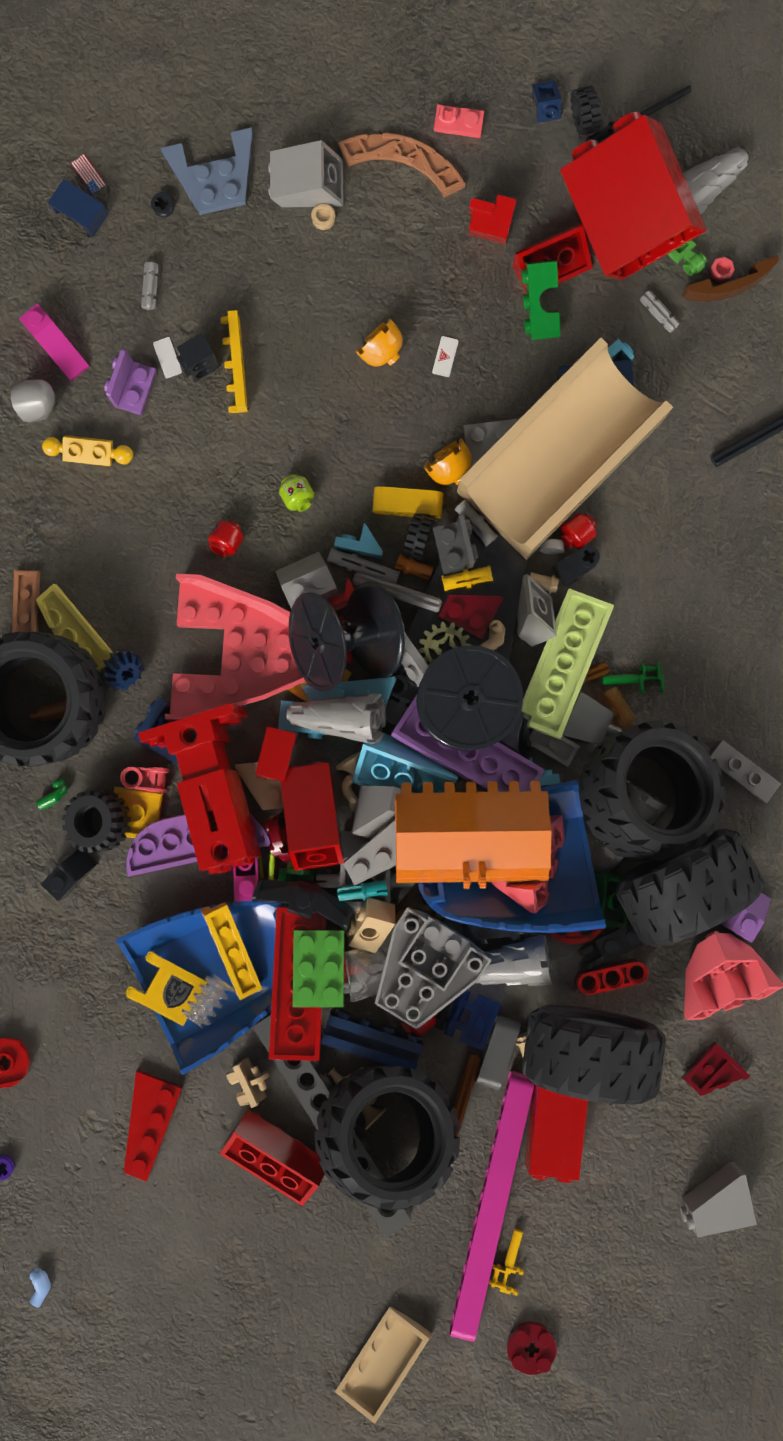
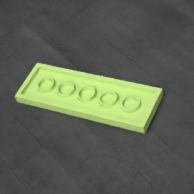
(565, 662)

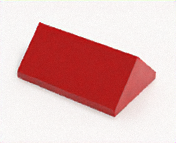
(566, 248)

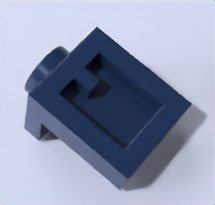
(547, 101)

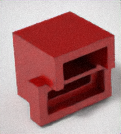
(491, 220)

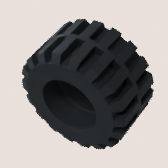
(79, 821)

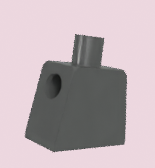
(590, 721)

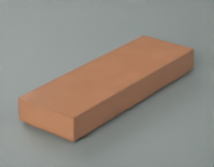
(25, 607)

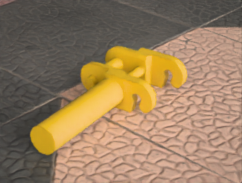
(509, 1265)

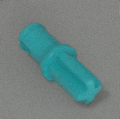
(362, 890)

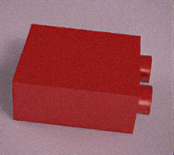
(632, 196)

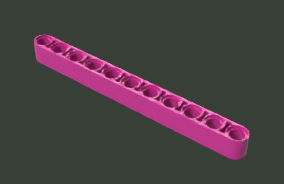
(491, 1207)

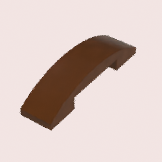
(704, 292)

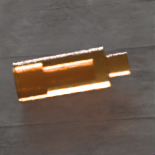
(619, 707)

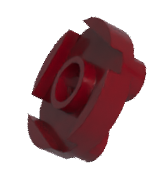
(277, 830)
(540, 1360)

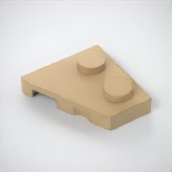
(266, 792)

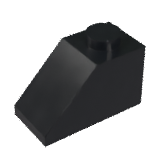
(69, 874)

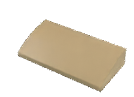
(383, 1363)

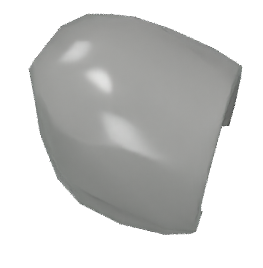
(33, 400)

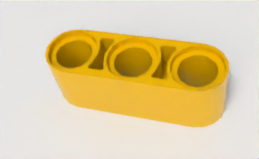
(407, 502)

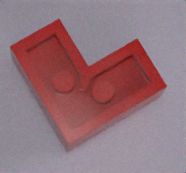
(275, 754)

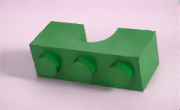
(539, 277)

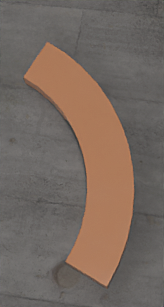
(407, 151)

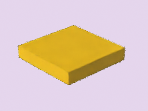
(143, 806)

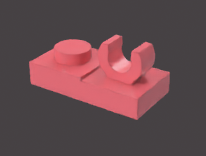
(458, 121)

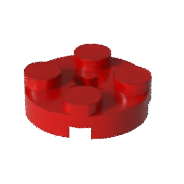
(20, 1061)

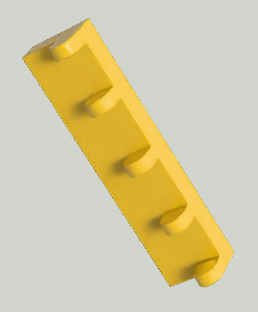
(237, 362)
(231, 950)

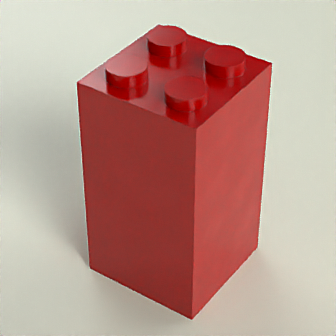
(311, 817)
(555, 1136)

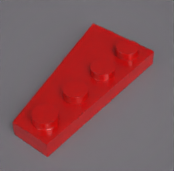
(149, 1119)

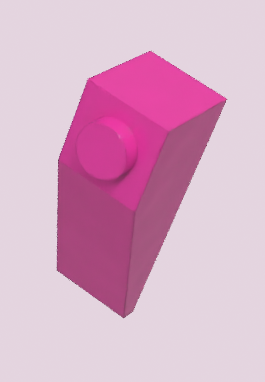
(54, 342)

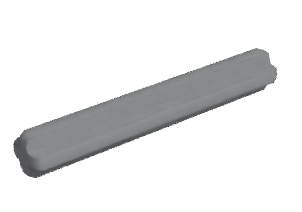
(402, 593)

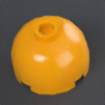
(382, 345)
(450, 463)

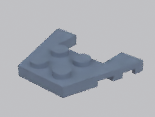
(216, 183)

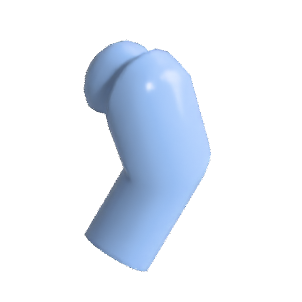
(41, 1284)

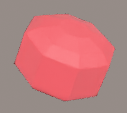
(722, 269)

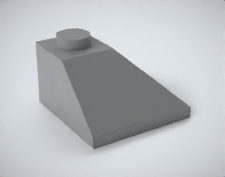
(535, 613)
(374, 810)

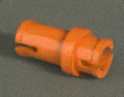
(413, 567)

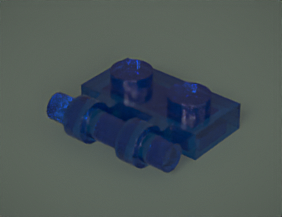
(479, 1021)

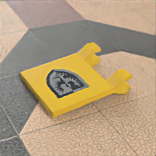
(168, 990)

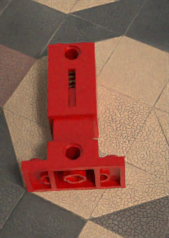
(210, 789)

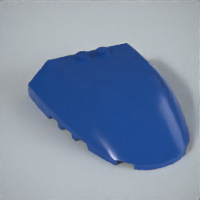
(573, 891)
(188, 944)

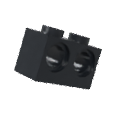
(197, 357)

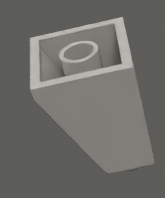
(306, 176)
(307, 576)
(719, 1203)

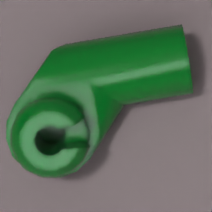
(53, 797)

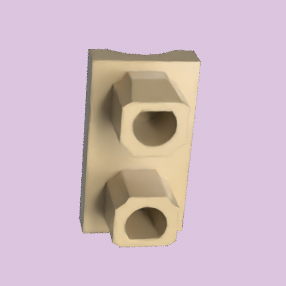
(251, 1082)

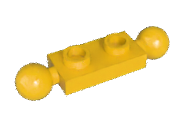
(87, 450)

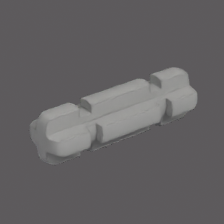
(149, 286)
(659, 311)

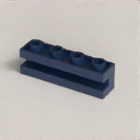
(371, 1041)

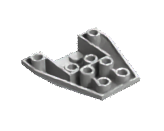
(426, 968)

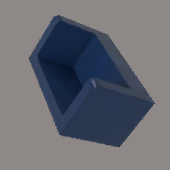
(78, 207)

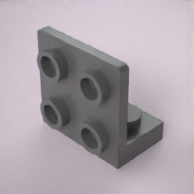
(455, 546)

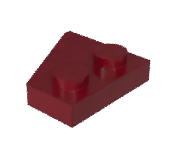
(470, 612)
(713, 1071)

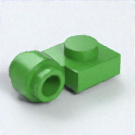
(693, 261)

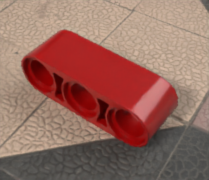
(623, 976)

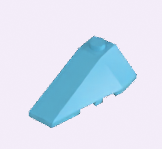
(396, 763)

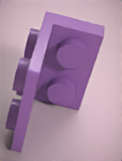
(129, 384)

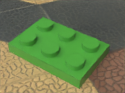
(318, 968)

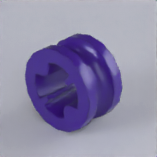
(10, 1166)

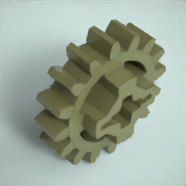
(433, 644)

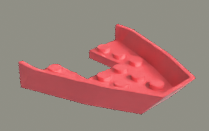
(255, 648)

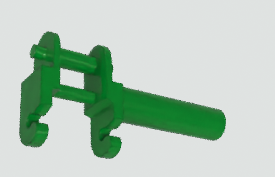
(635, 678)

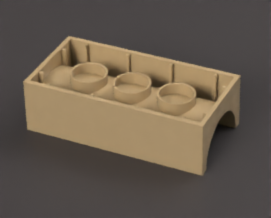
(560, 451)

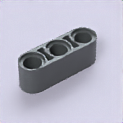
(498, 1052)

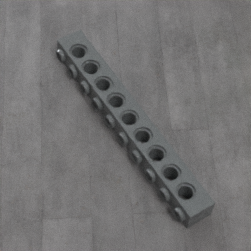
(387, 1220)

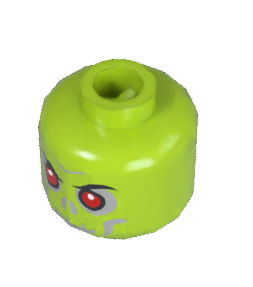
(296, 493)

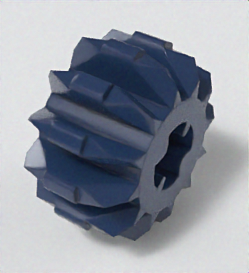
(122, 669)

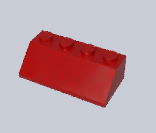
(274, 1157)

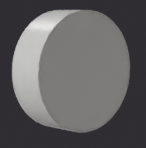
(552, 546)

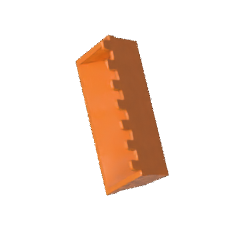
(472, 834)

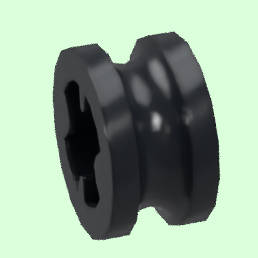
(169, 208)

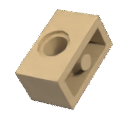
(371, 925)

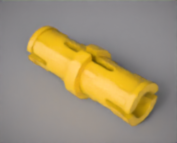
(467, 578)

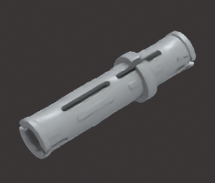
(335, 556)

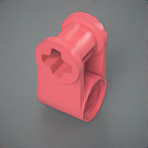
(147, 778)

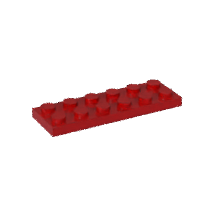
(292, 1029)

